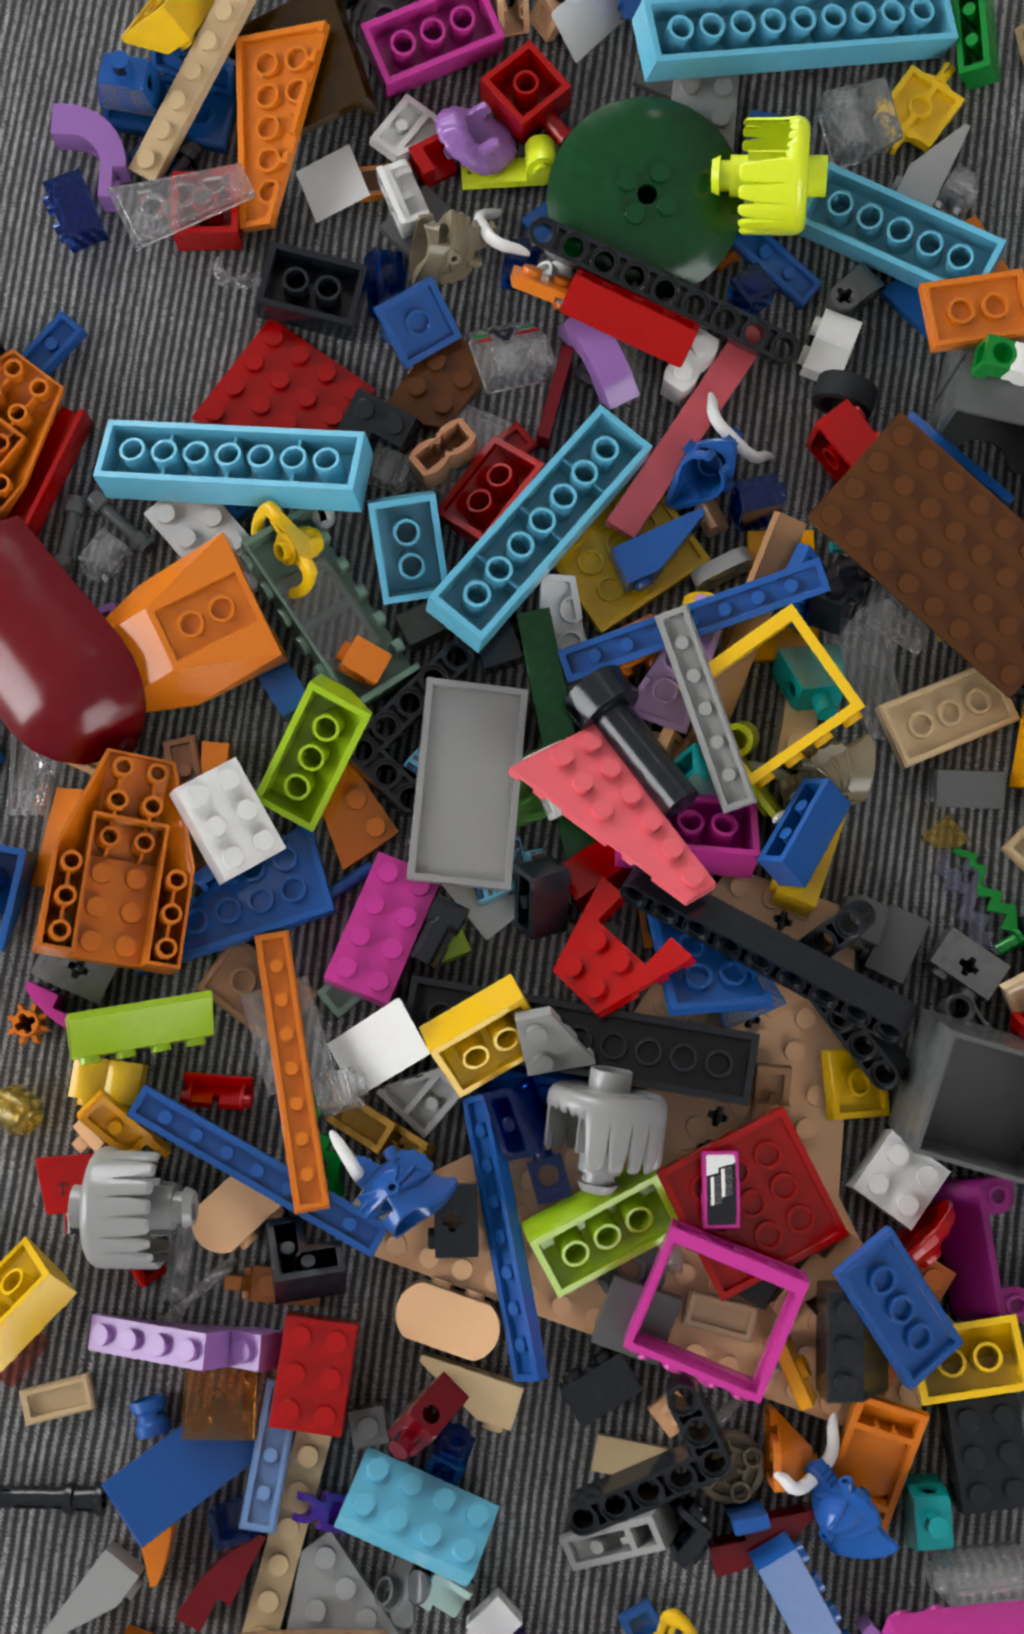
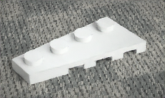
(562, 597)

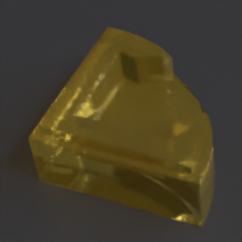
(945, 834)

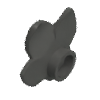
(402, 1592)

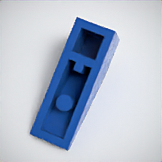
(647, 555)

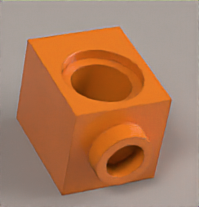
(362, 661)

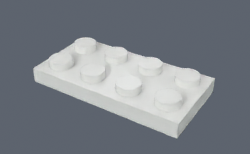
(193, 524)

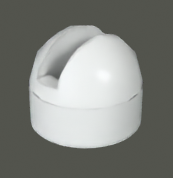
(331, 517)

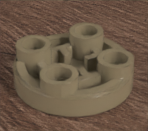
(745, 1472)

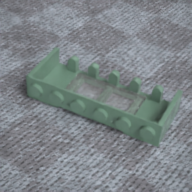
(328, 613)

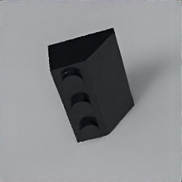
(847, 1356)

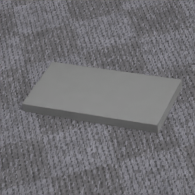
(463, 788)

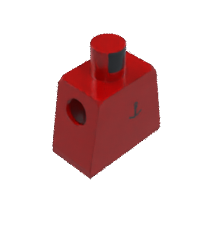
(56, 1180)

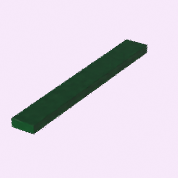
(548, 698)

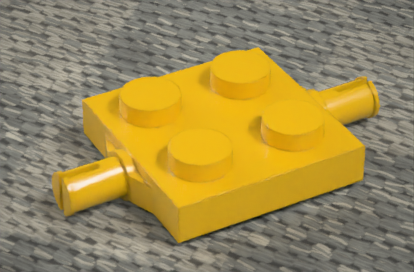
(924, 106)

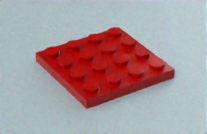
(281, 385)
(781, 1198)

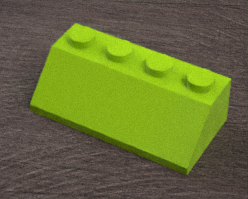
(314, 752)
(140, 1026)
(599, 1232)

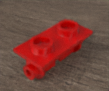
(230, 1090)

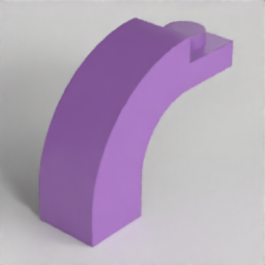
(87, 131)
(604, 362)

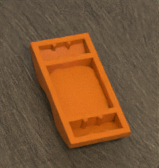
(879, 1449)

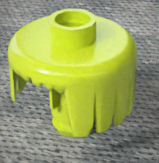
(772, 176)

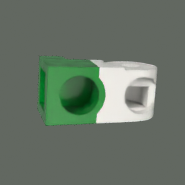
(999, 359)

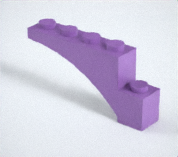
(186, 1344)

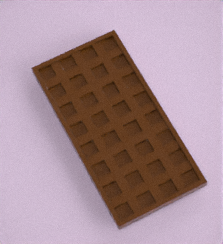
(935, 546)

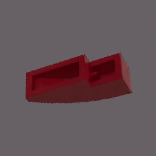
(730, 1552)
(220, 1582)

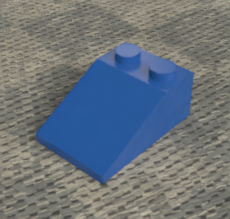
(15, 881)

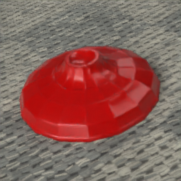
(928, 1233)

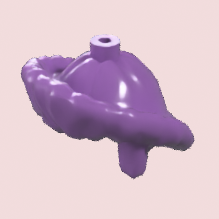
(475, 139)

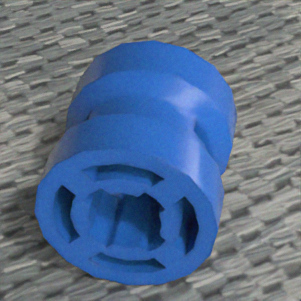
(150, 1416)

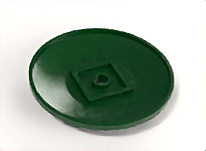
(655, 147)

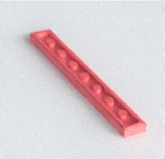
(691, 423)

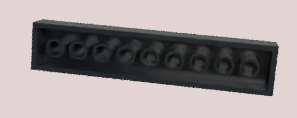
(658, 1050)

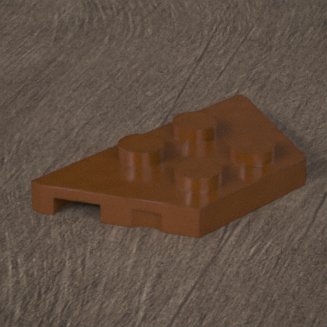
(440, 386)

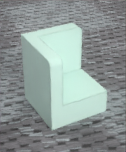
(447, 1595)

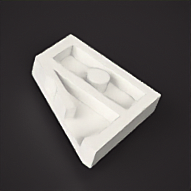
(403, 128)

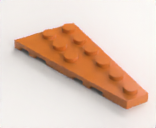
(273, 97)

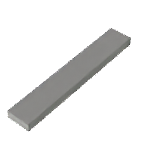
(705, 708)

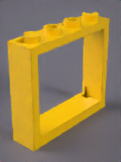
(822, 733)

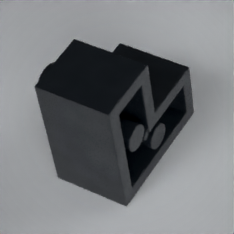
(380, 421)
(303, 1269)

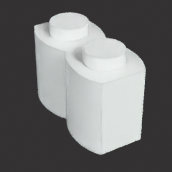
(831, 344)
(681, 382)

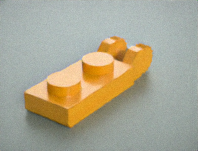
(109, 1122)

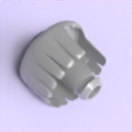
(605, 1125)
(126, 1211)

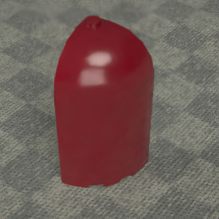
(62, 666)

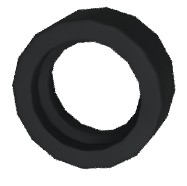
(838, 385)

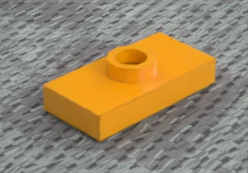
(797, 1375)

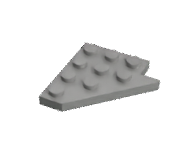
(334, 1591)

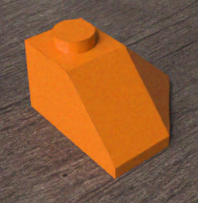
(783, 1448)

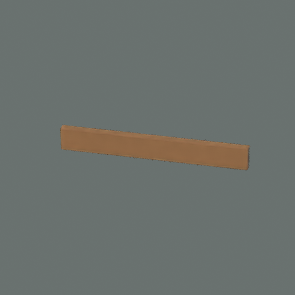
(773, 556)

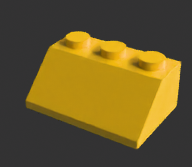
(167, 24)
(478, 1036)
(29, 1297)
(981, 1367)

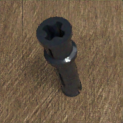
(67, 1498)

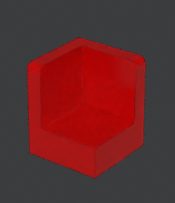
(430, 161)

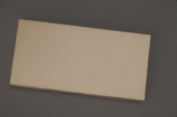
(944, 716)

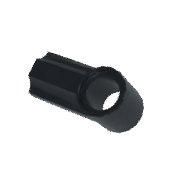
(442, 924)

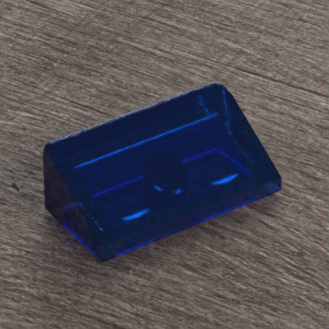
(385, 276)

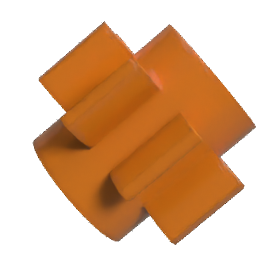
(20, 1019)

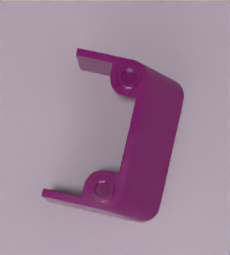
(971, 1249)

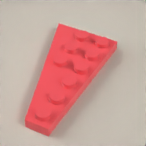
(611, 805)

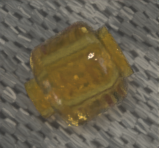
(19, 1110)

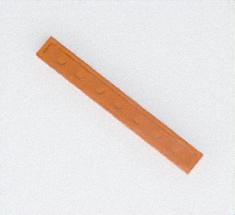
(292, 1073)

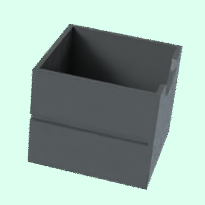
(979, 408)
(964, 1096)

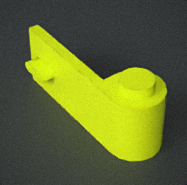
(522, 172)
(747, 739)

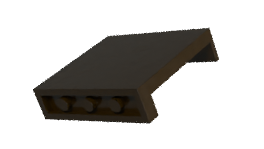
(341, 77)

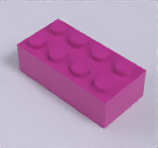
(429, 41)
(720, 841)
(381, 932)

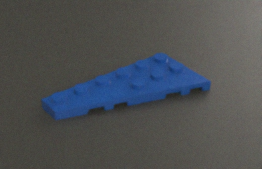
(262, 900)
(711, 983)

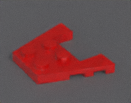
(602, 967)

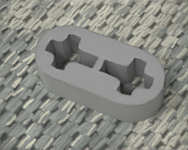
(722, 569)

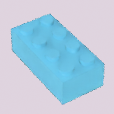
(417, 1517)

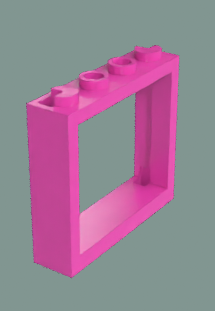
(705, 1370)

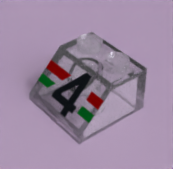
(511, 356)

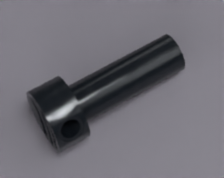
(608, 702)

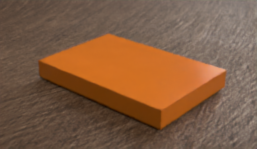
(969, 308)

